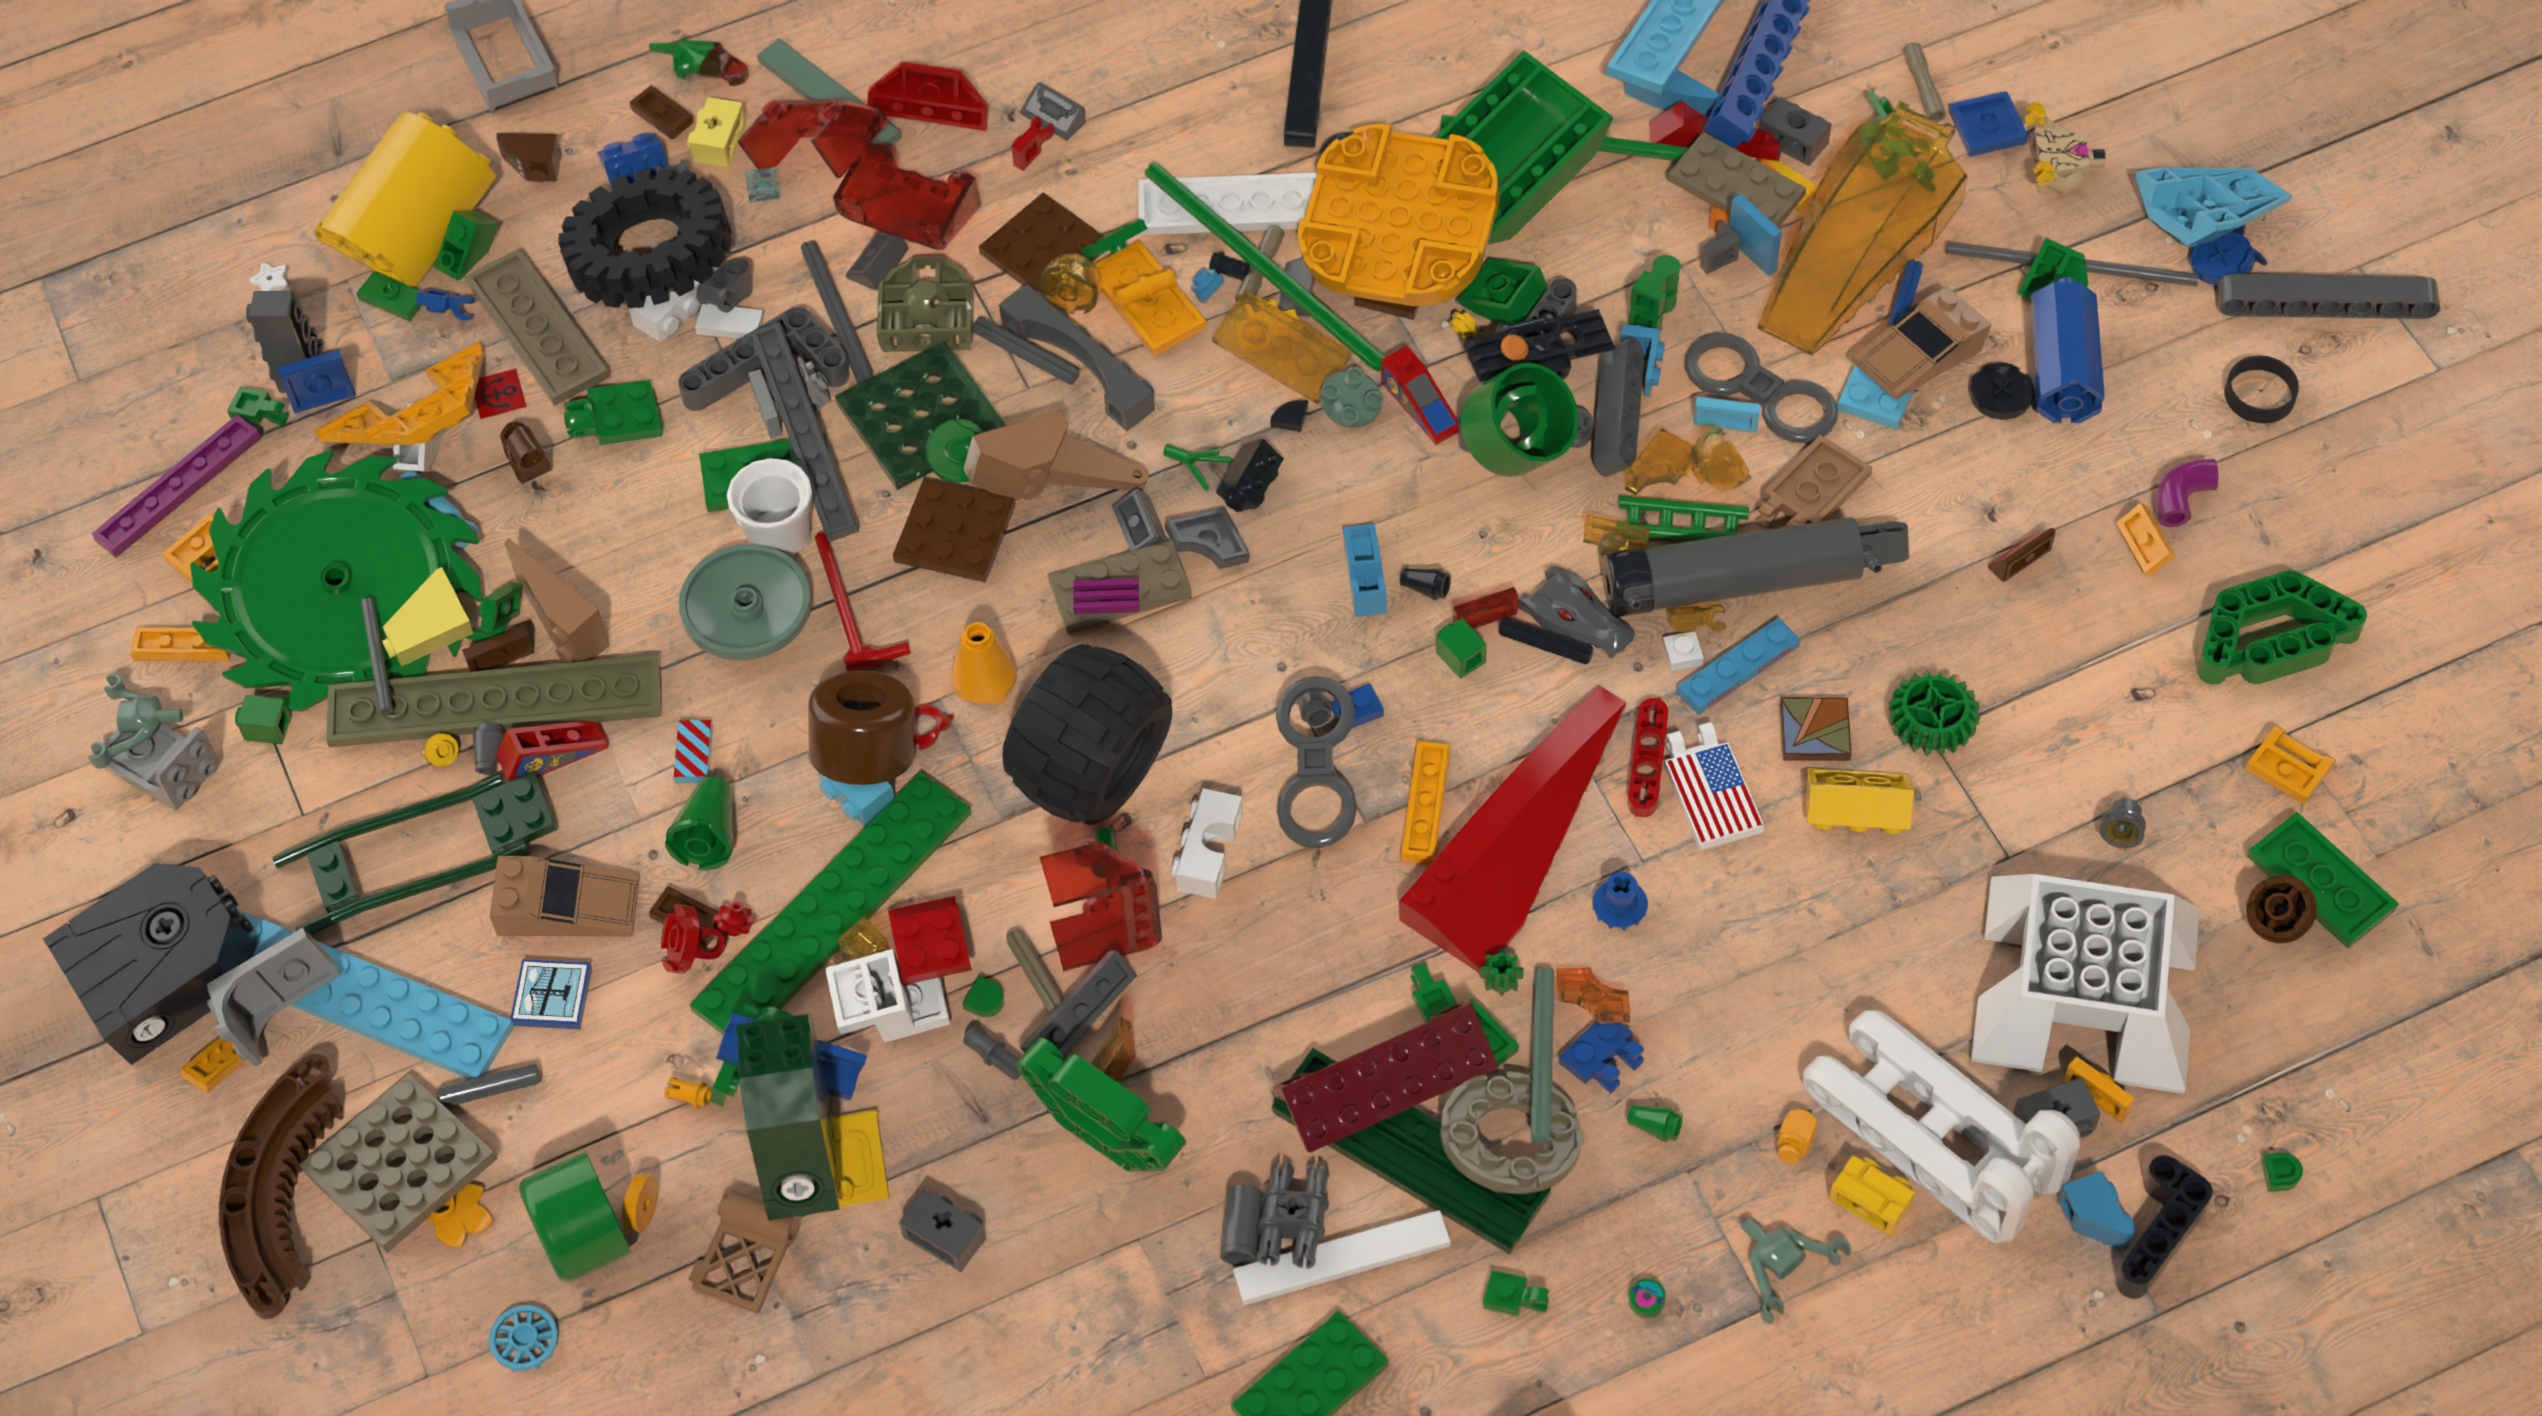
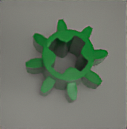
(1501, 963)

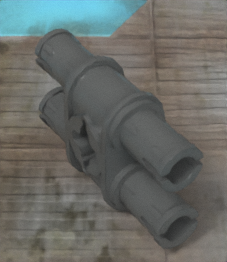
(1293, 1215)

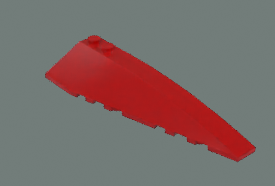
(1494, 867)

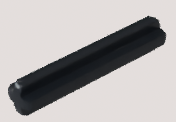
(1546, 640)

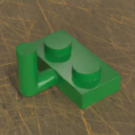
(498, 610)

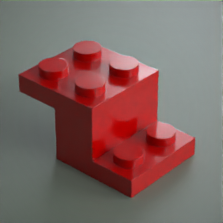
(929, 940)

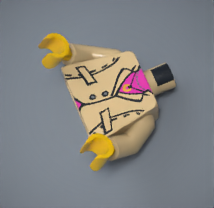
(2059, 154)

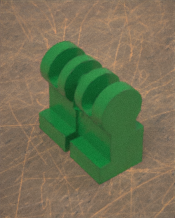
(1655, 293)

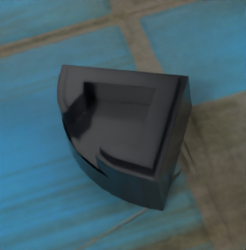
(1290, 415)

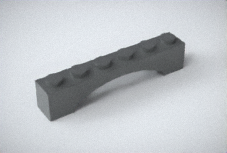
(1033, 317)

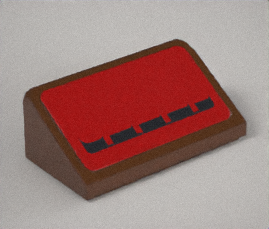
(2023, 554)

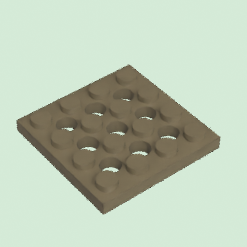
(394, 1183)

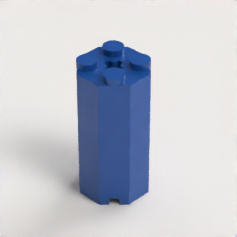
(2066, 351)

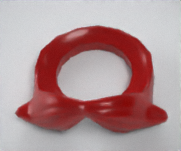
(942, 721)

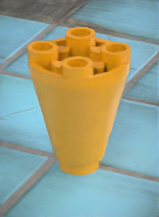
(982, 667)

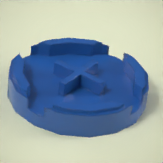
(2222, 257)

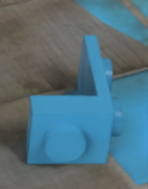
(1651, 348)

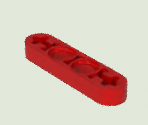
(1648, 757)

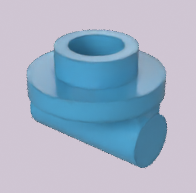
(1206, 283)

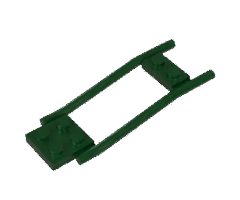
(509, 817)

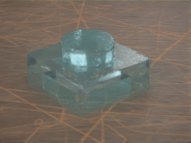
(762, 184)

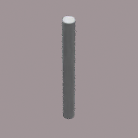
(376, 656)

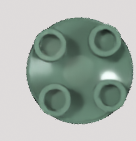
(1351, 398)

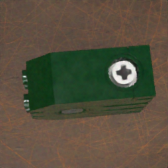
(788, 1115)

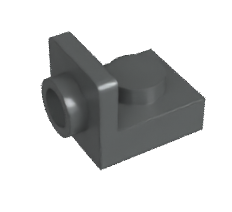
(1721, 250)

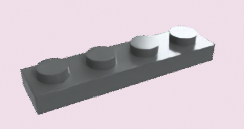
(1084, 1003)

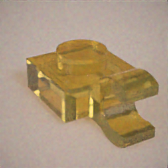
(1688, 618)

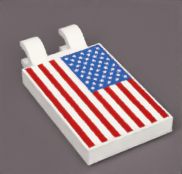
(1711, 790)

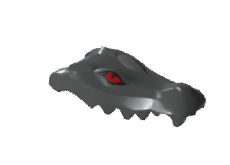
(1574, 611)

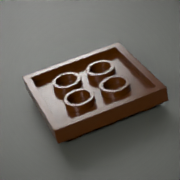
(1035, 238)
(954, 530)

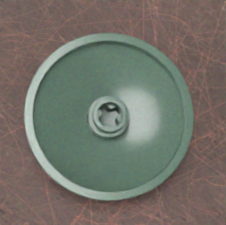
(745, 602)

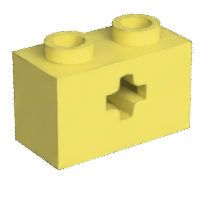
(717, 132)

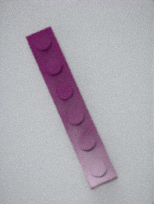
(176, 486)

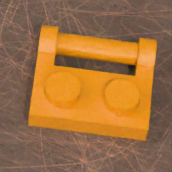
(192, 547)
(2285, 770)

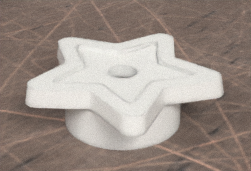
(267, 272)

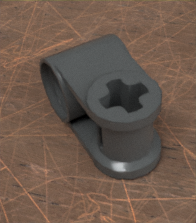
(726, 286)

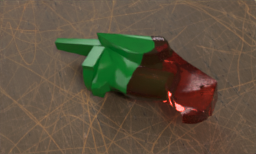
(703, 59)

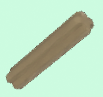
(1034, 969)

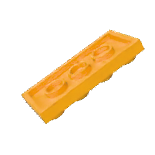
(1156, 322)

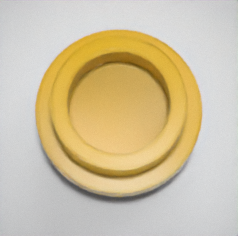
(1463, 325)

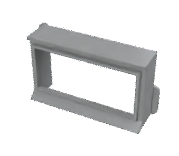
(469, 14)

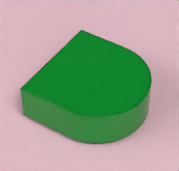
(984, 998)
(2281, 1171)

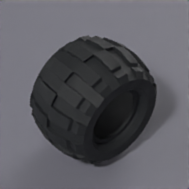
(1087, 734)

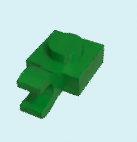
(254, 405)
(1430, 996)
(1509, 1293)

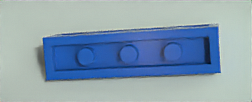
(839, 1064)

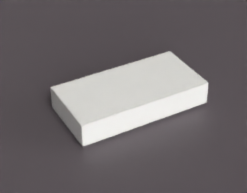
(728, 325)

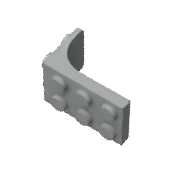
(165, 764)
(264, 986)

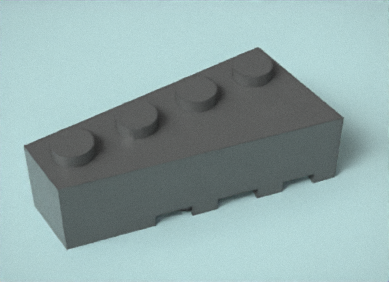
(282, 331)

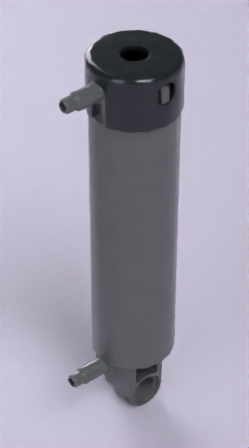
(1748, 564)

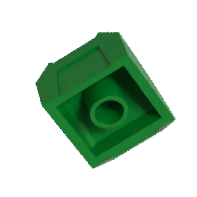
(1504, 291)

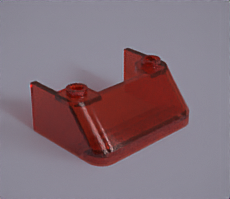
(838, 131)
(1119, 905)

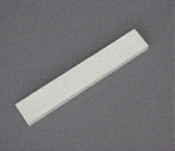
(1344, 1257)

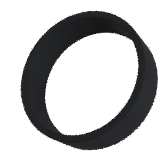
(2266, 364)

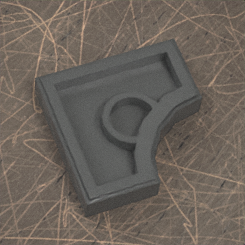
(1210, 535)

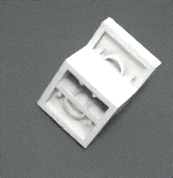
(873, 993)

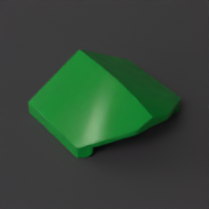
(2051, 264)

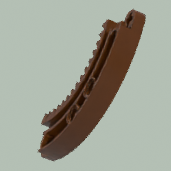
(275, 1136)

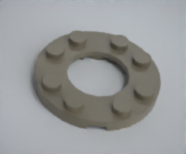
(1523, 1174)

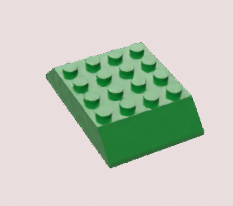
(1535, 135)

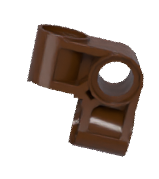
(523, 452)

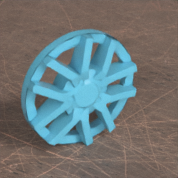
(523, 1338)

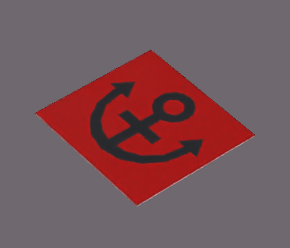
(499, 394)

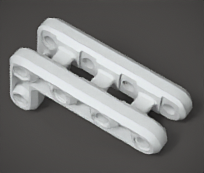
(2017, 1157)

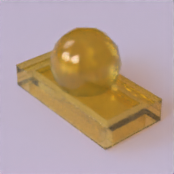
(1614, 535)

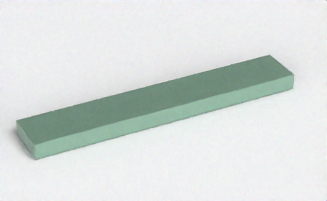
(812, 82)

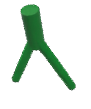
(1190, 457)

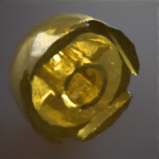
(1071, 283)
(1718, 461)

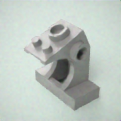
(814, 384)

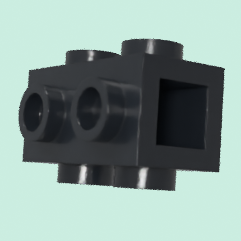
(1250, 476)

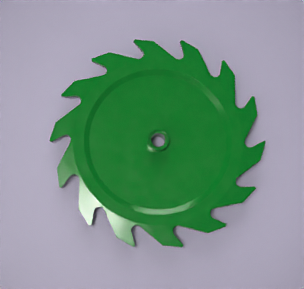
(298, 541)

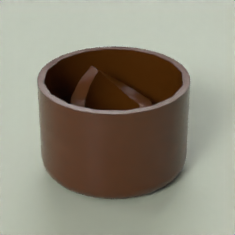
(861, 727)

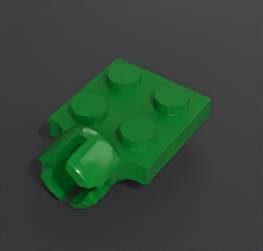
(615, 413)

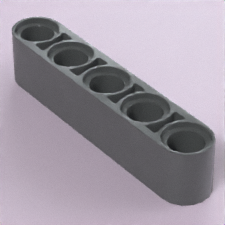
(1618, 407)

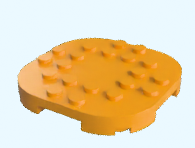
(1399, 216)

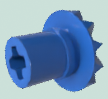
(1620, 901)

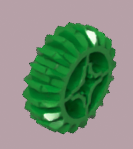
(1920, 724)

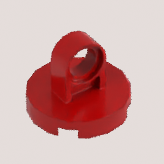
(683, 940)

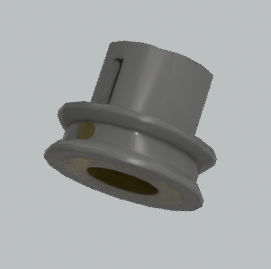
(2123, 824)

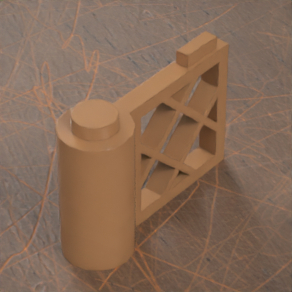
(746, 1220)

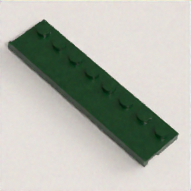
(1412, 1158)

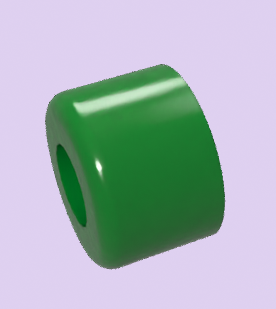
(1540, 405)
(573, 1217)

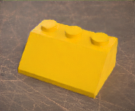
(1859, 800)

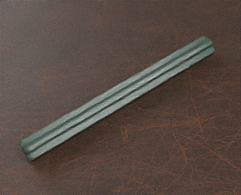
(1542, 1055)

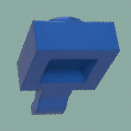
(439, 301)

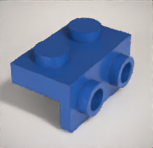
(633, 156)

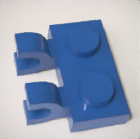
(1595, 1048)

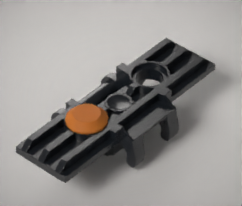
(1506, 348)

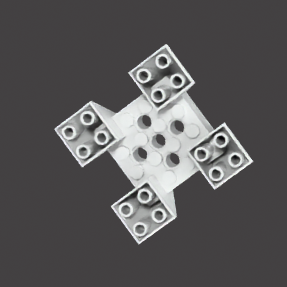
(2134, 946)

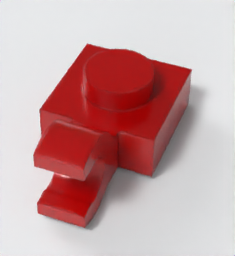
(1028, 145)

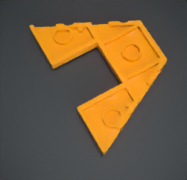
(419, 422)

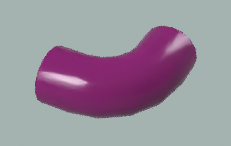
(2179, 484)

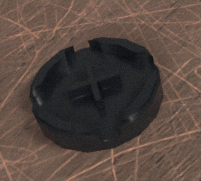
(2001, 391)

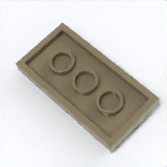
(1721, 173)
(1159, 577)

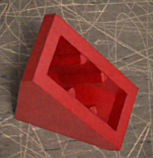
(1678, 126)

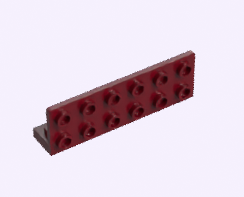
(1388, 1077)

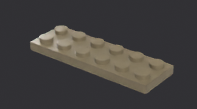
(537, 327)

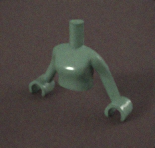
(138, 715)
(1782, 1254)

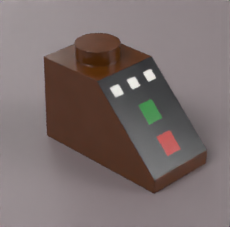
(531, 155)

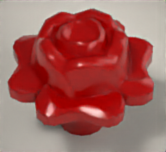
(734, 919)

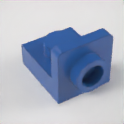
(1365, 703)

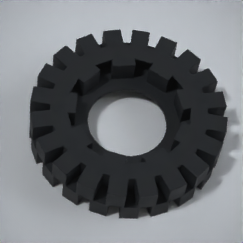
(682, 199)

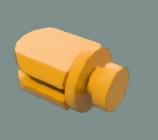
(1796, 1135)

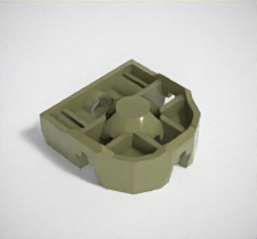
(906, 308)

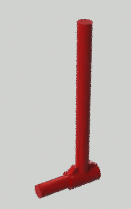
(859, 657)

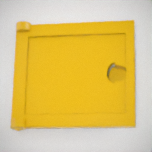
(859, 1158)

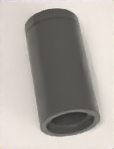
(1241, 1225)

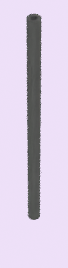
(2092, 266)

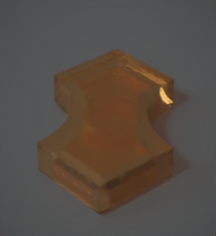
(1583, 989)

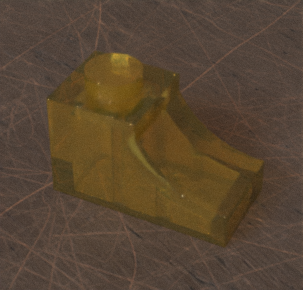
(1661, 461)

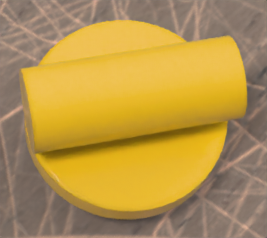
(440, 750)

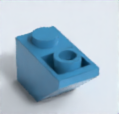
(2095, 1212)

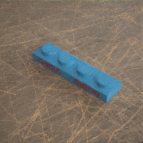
(1738, 666)

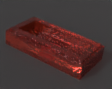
(1488, 608)

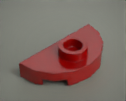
(1761, 146)

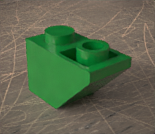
(465, 243)

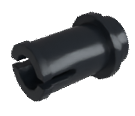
(1229, 266)

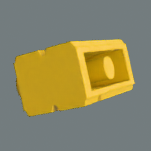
(1873, 1194)

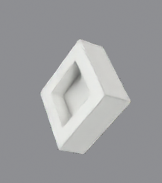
(1683, 651)

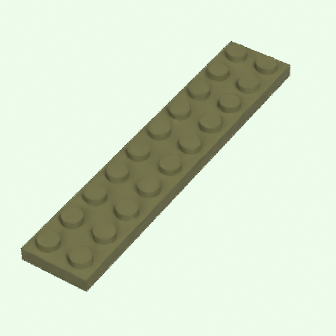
(506, 697)

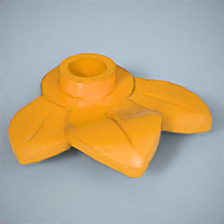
(462, 1217)

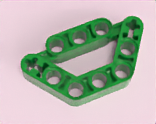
(2334, 623)
(1099, 1109)

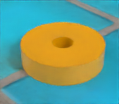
(640, 1202)

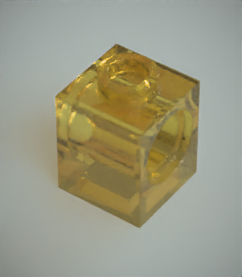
(862, 941)

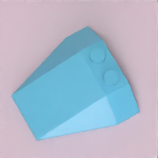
(2206, 202)

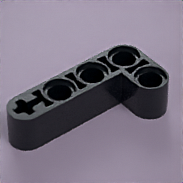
(2160, 1233)

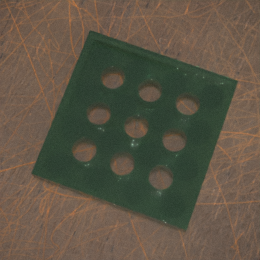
(899, 410)

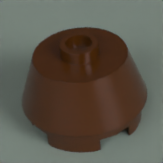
(2281, 909)

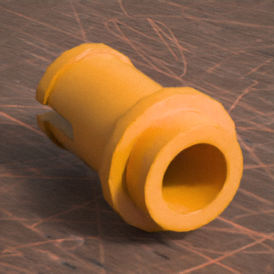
(688, 1092)

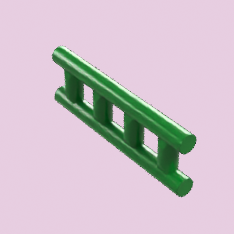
(1699, 513)

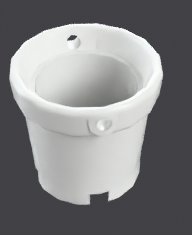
(772, 504)

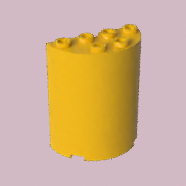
(404, 198)

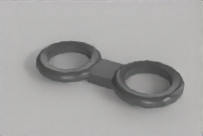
(1761, 387)
(1316, 762)

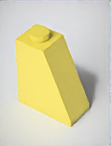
(426, 621)

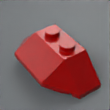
(929, 96)

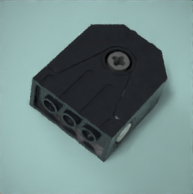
(149, 953)

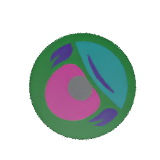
(1647, 1298)

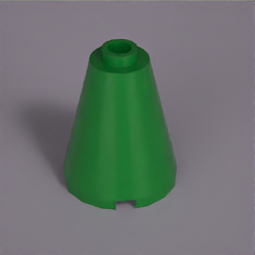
(703, 826)

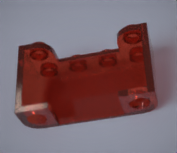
(905, 201)

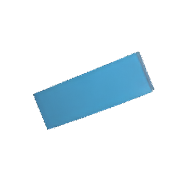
(1679, 89)
(1365, 570)

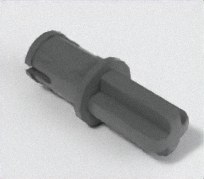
(992, 1051)

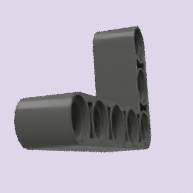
(730, 366)

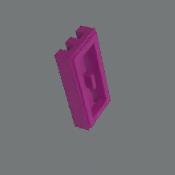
(1105, 592)

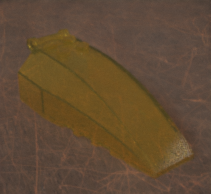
(1871, 214)

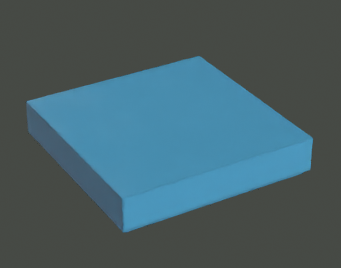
(1757, 233)

